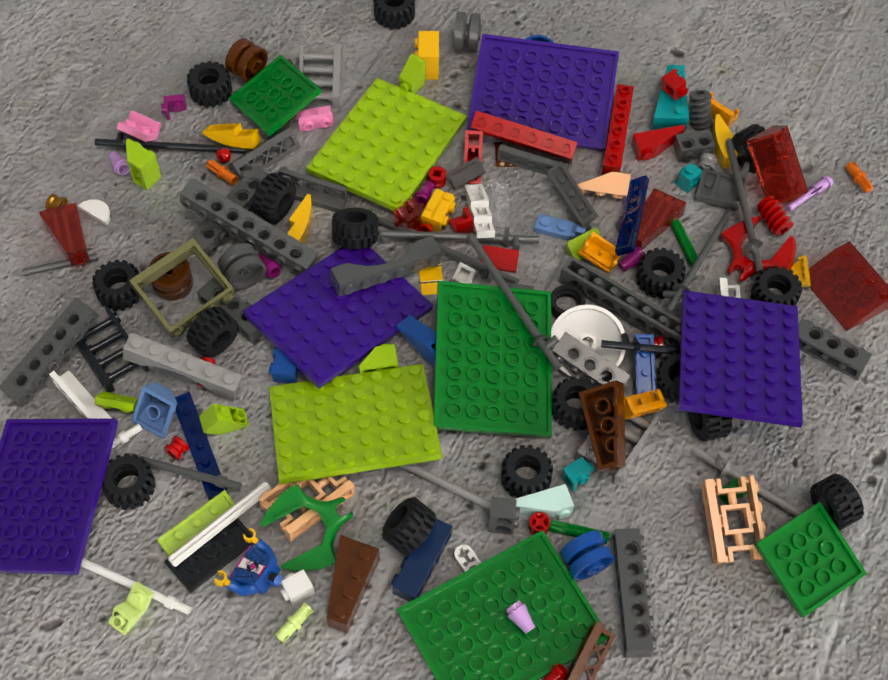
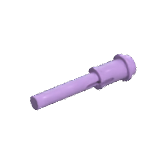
(824, 183)

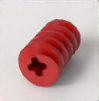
(774, 215)

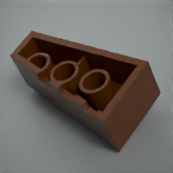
(606, 423)
(350, 581)

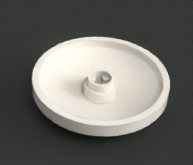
(590, 326)

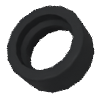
(565, 290)

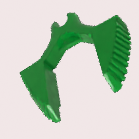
(323, 554)

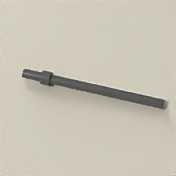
(219, 481)

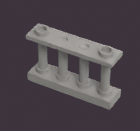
(334, 70)
(587, 452)

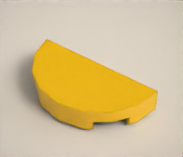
(801, 268)

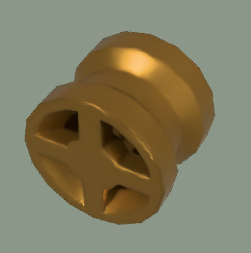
(54, 201)

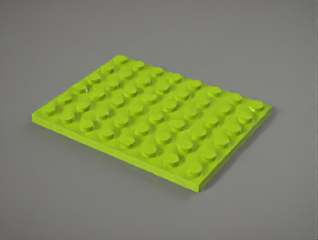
(387, 144)
(353, 424)

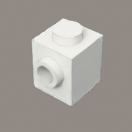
(296, 587)

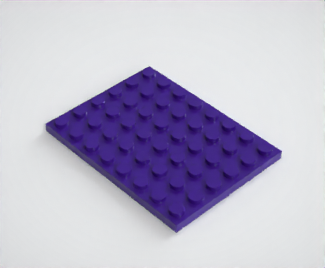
(546, 87)
(329, 331)
(740, 359)
(50, 491)

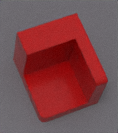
(463, 223)

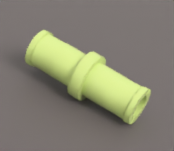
(294, 622)

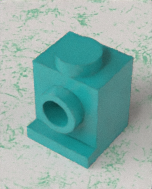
(688, 177)
(577, 473)

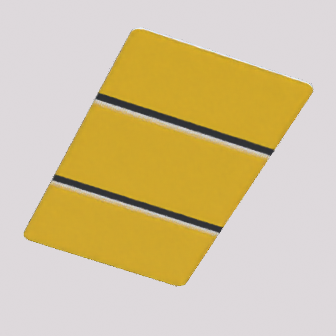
(429, 278)

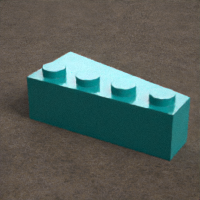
(668, 111)

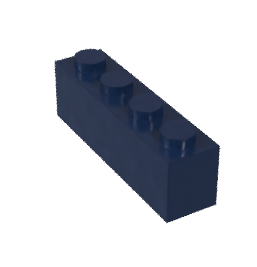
(421, 563)

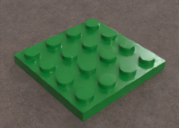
(275, 95)
(810, 559)

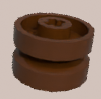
(246, 59)
(174, 283)

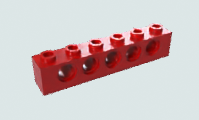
(618, 129)
(523, 136)

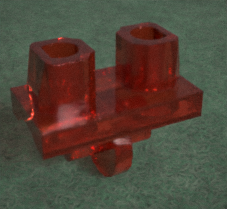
(409, 216)

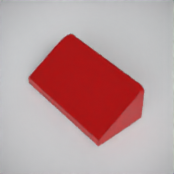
(503, 258)

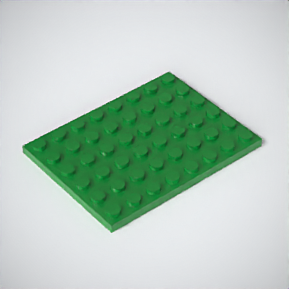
(486, 361)
(466, 626)

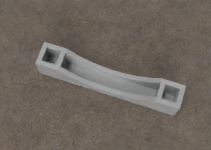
(213, 377)

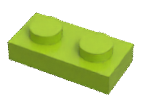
(111, 400)

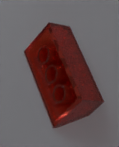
(777, 164)

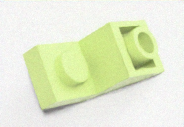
(130, 611)

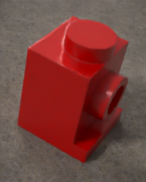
(674, 85)

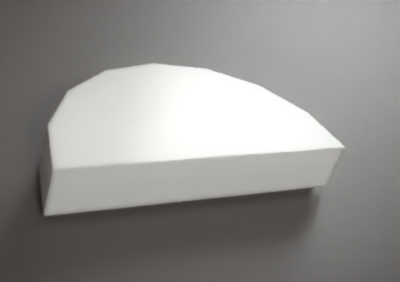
(97, 210)

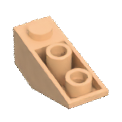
(612, 182)

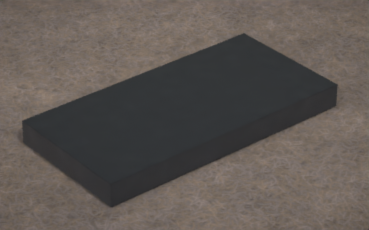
(212, 556)

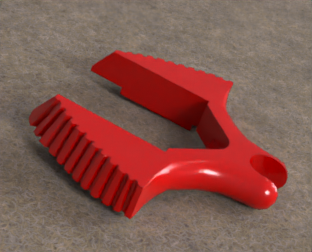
(736, 235)

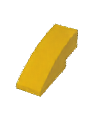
(720, 134)
(233, 135)
(301, 220)

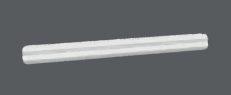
(218, 524)

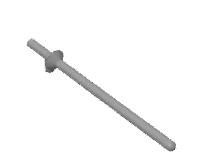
(728, 470)
(448, 485)

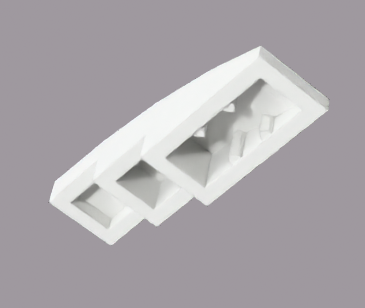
(479, 209)

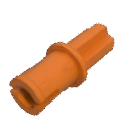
(222, 172)
(859, 177)

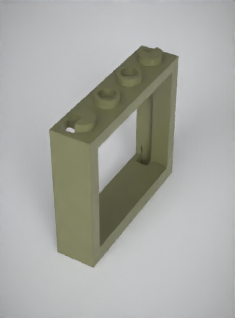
(166, 264)

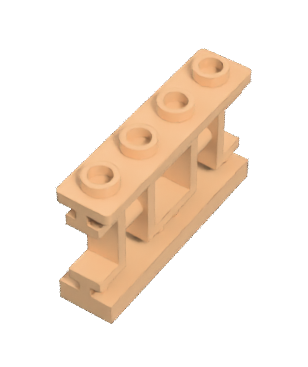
(309, 517)
(717, 518)

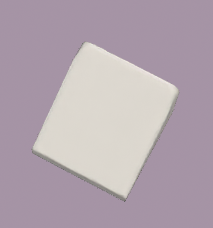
(464, 274)

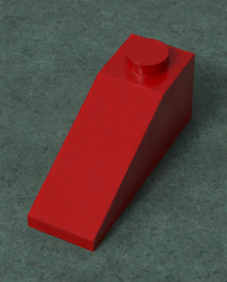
(653, 142)
(473, 149)

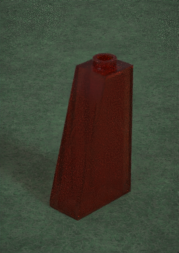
(657, 216)
(67, 231)

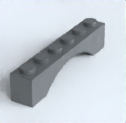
(352, 277)

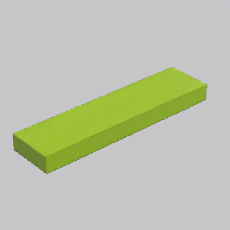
(195, 523)

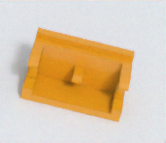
(727, 115)
(599, 252)
(643, 404)

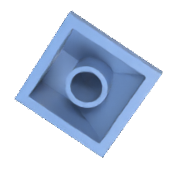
(155, 409)

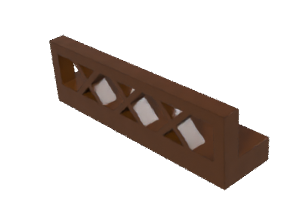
(589, 642)

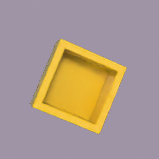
(429, 52)

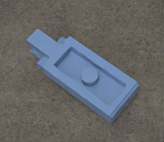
(558, 227)

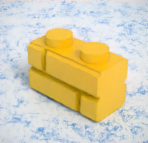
(439, 209)

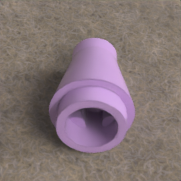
(119, 163)
(520, 616)

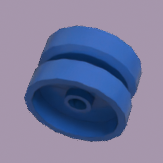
(587, 555)

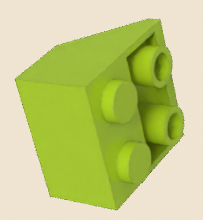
(142, 165)

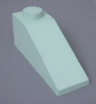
(553, 502)

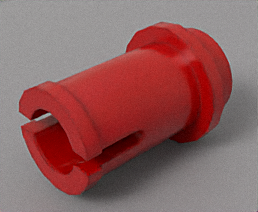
(557, 673)

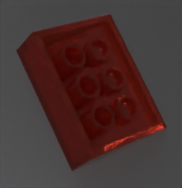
(849, 286)

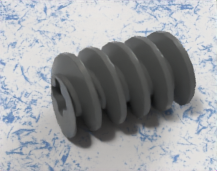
(700, 109)

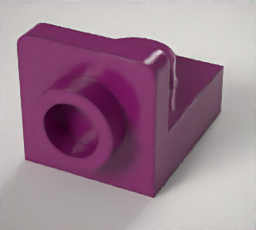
(173, 103)

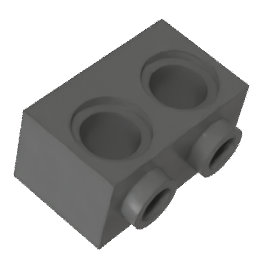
(693, 144)
(503, 515)

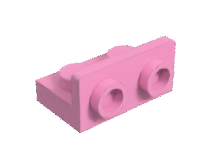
(315, 118)
(140, 127)

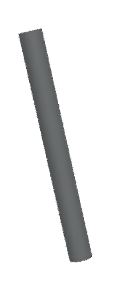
(52, 266)

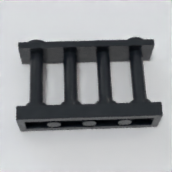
(98, 365)

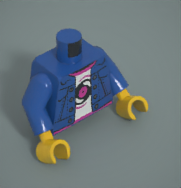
(254, 571)

